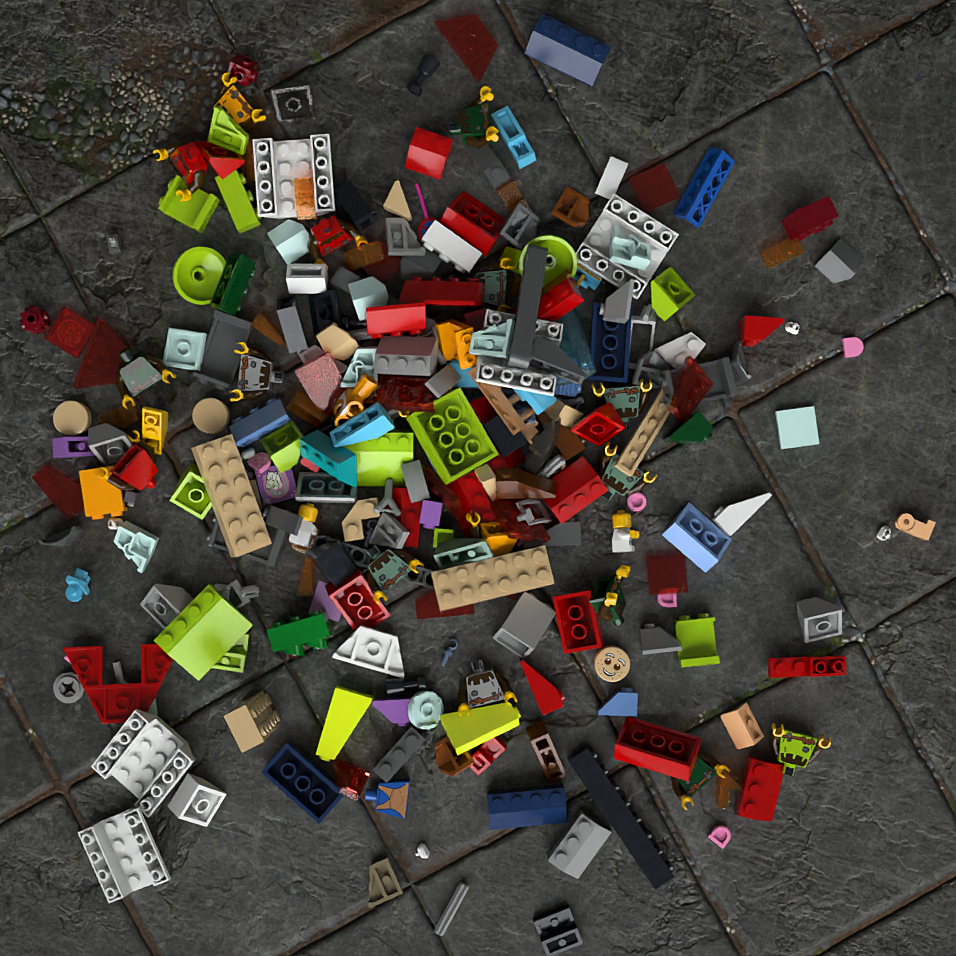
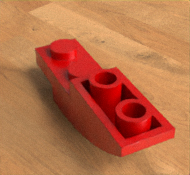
(807, 666)

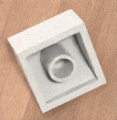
(196, 800)

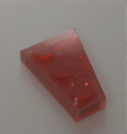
(445, 494)

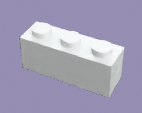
(451, 247)

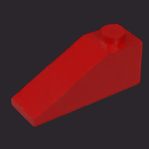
(544, 691)

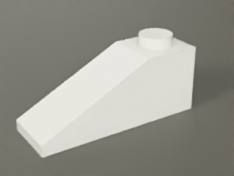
(736, 514)

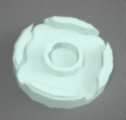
(425, 709)

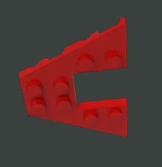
(118, 701)

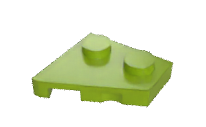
(227, 132)

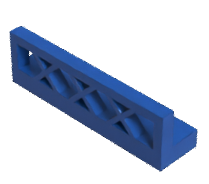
(701, 184)

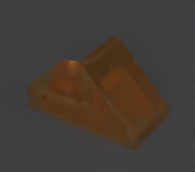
(723, 786)

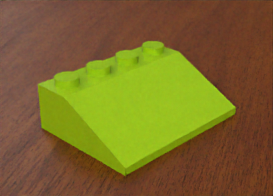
(452, 436)
(382, 458)
(203, 632)

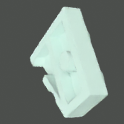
(493, 341)

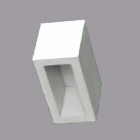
(307, 278)

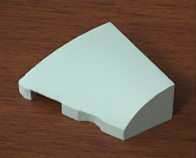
(628, 250)
(361, 364)
(136, 544)

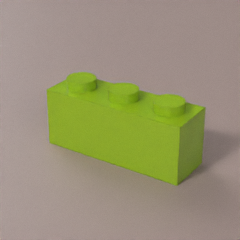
(239, 201)

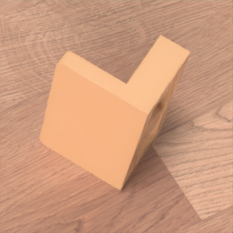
(742, 726)

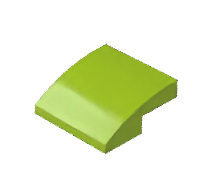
(235, 658)

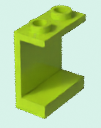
(192, 213)
(697, 640)

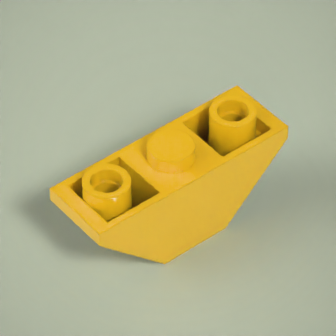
(154, 428)

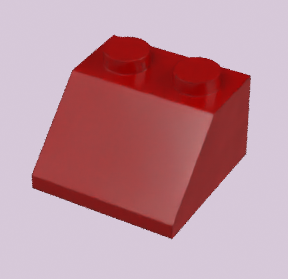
(428, 153)
(756, 328)

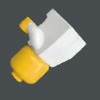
(307, 527)
(622, 534)

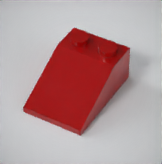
(356, 601)

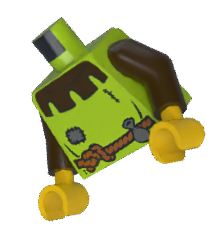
(795, 748)

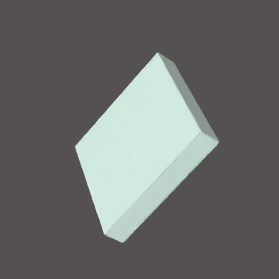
(184, 349)
(797, 427)

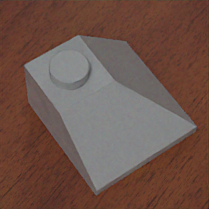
(618, 304)
(108, 443)
(166, 603)
(819, 619)
(657, 640)

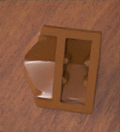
(572, 208)
(448, 760)

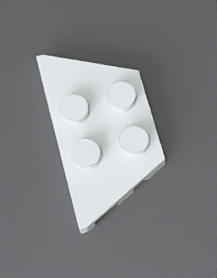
(372, 650)

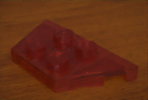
(470, 42)
(101, 358)
(404, 395)
(507, 513)

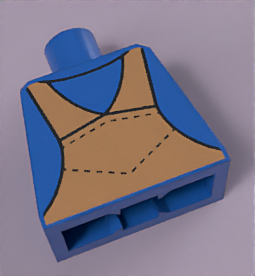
(390, 797)

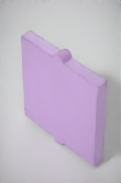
(322, 601)

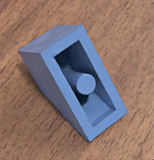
(620, 703)

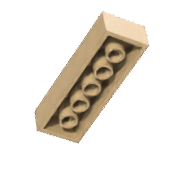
(231, 495)
(492, 578)
(252, 721)

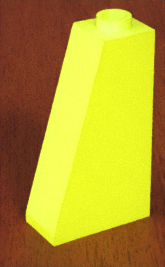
(343, 716)
(480, 726)

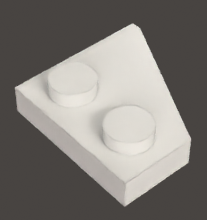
(678, 349)

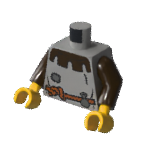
(255, 374)
(483, 688)

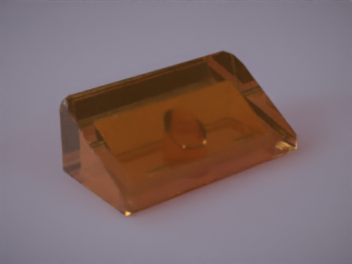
(248, 166)

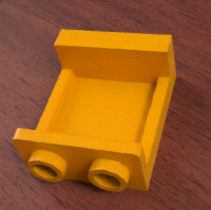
(455, 342)
(99, 495)

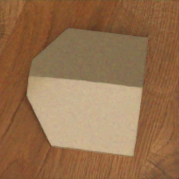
(337, 342)

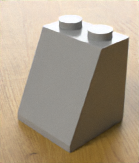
(524, 625)

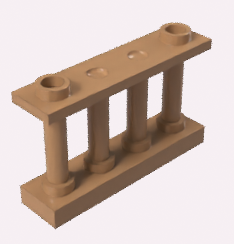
(504, 405)

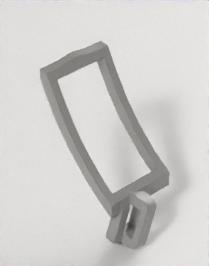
(644, 319)
(527, 514)
(242, 591)

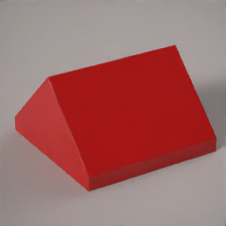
(220, 159)
(599, 425)

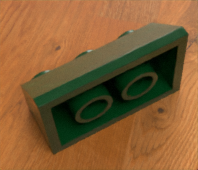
(233, 284)
(692, 431)

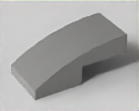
(443, 381)
(415, 481)

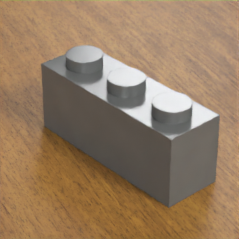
(399, 753)

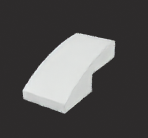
(611, 177)

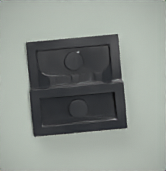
(557, 930)

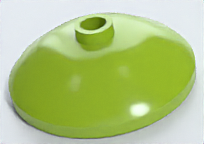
(559, 250)
(210, 267)

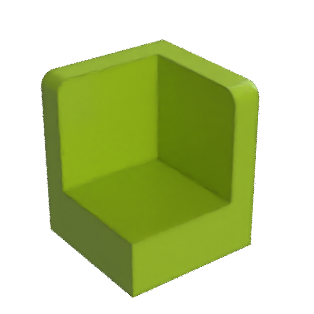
(442, 535)

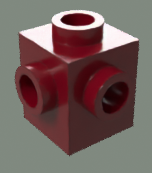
(243, 69)
(39, 324)

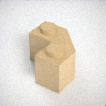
(353, 523)

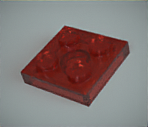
(666, 575)

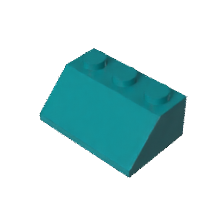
(335, 461)

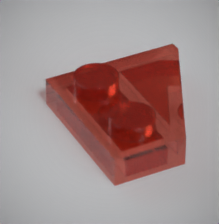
(350, 779)

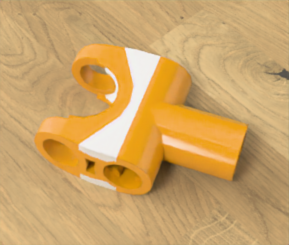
(353, 398)

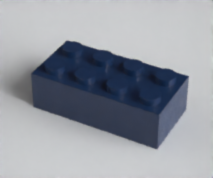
(609, 348)
(303, 781)

